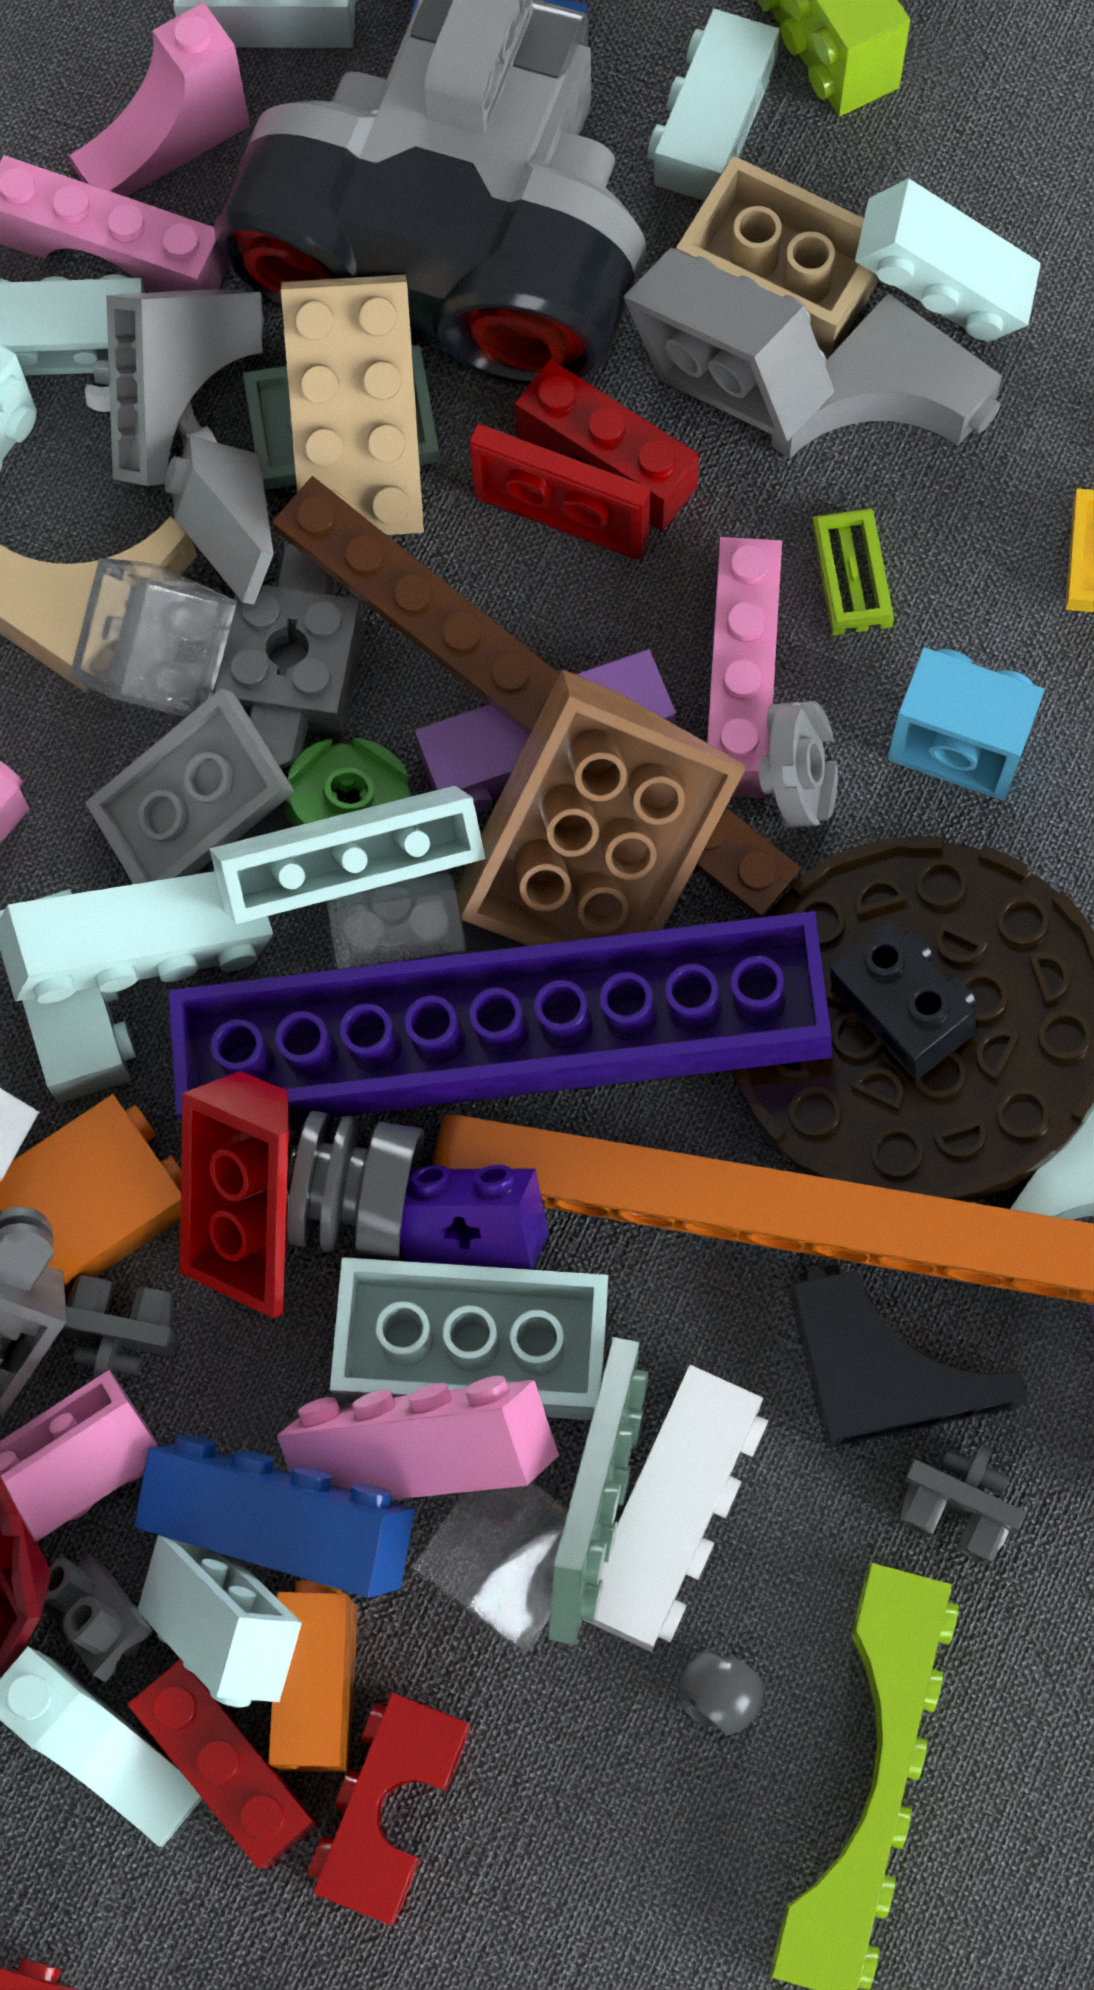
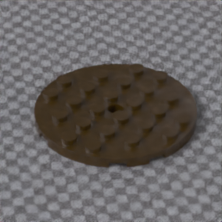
(1002, 1095)

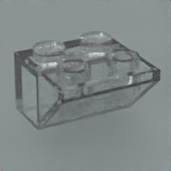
(152, 637)
(498, 1559)

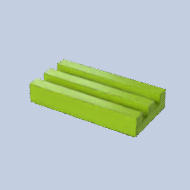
(859, 617)

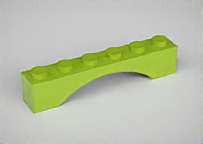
(830, 1924)

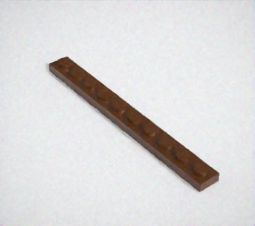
(489, 660)

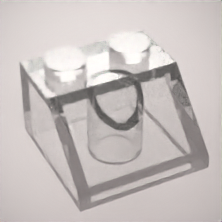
(396, 922)

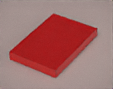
(560, 492)

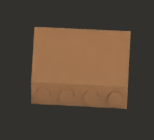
(596, 821)

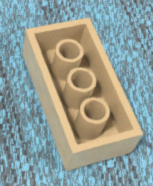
(355, 395)

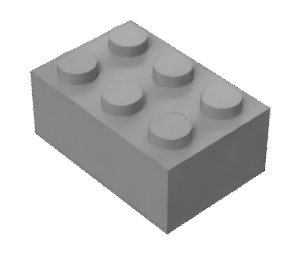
(730, 343)

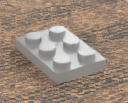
(190, 793)

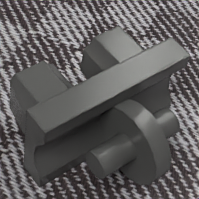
(145, 1331)
(988, 1517)
(94, 1614)

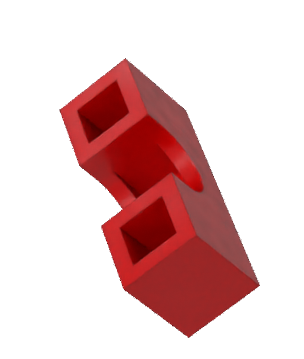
(583, 422)
(223, 1765)
(360, 1864)

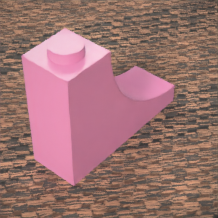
(180, 111)

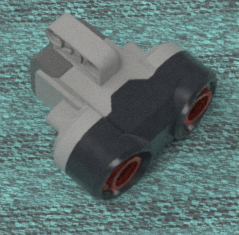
(461, 181)

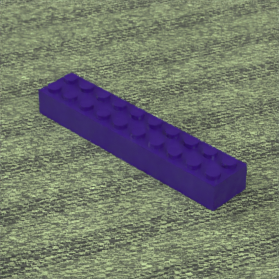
(514, 1019)

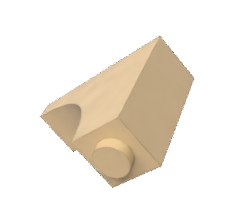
(48, 601)

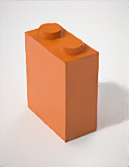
(96, 1188)
(317, 1701)

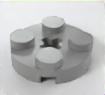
(796, 764)

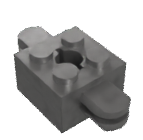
(294, 657)
(29, 1298)

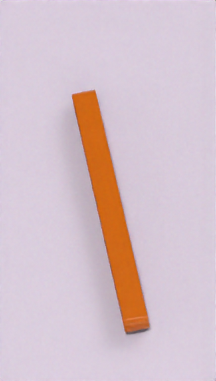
(785, 1209)

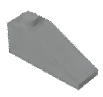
(224, 511)

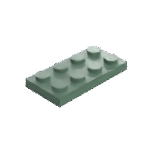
(597, 1493)

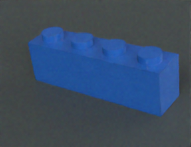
(275, 1516)

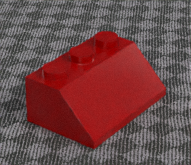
(235, 1189)

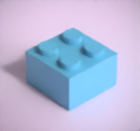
(964, 722)

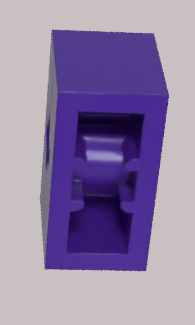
(473, 1217)

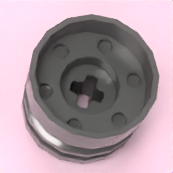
(351, 1185)

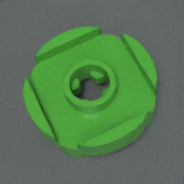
(343, 767)

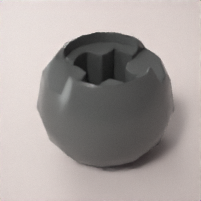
(720, 1692)

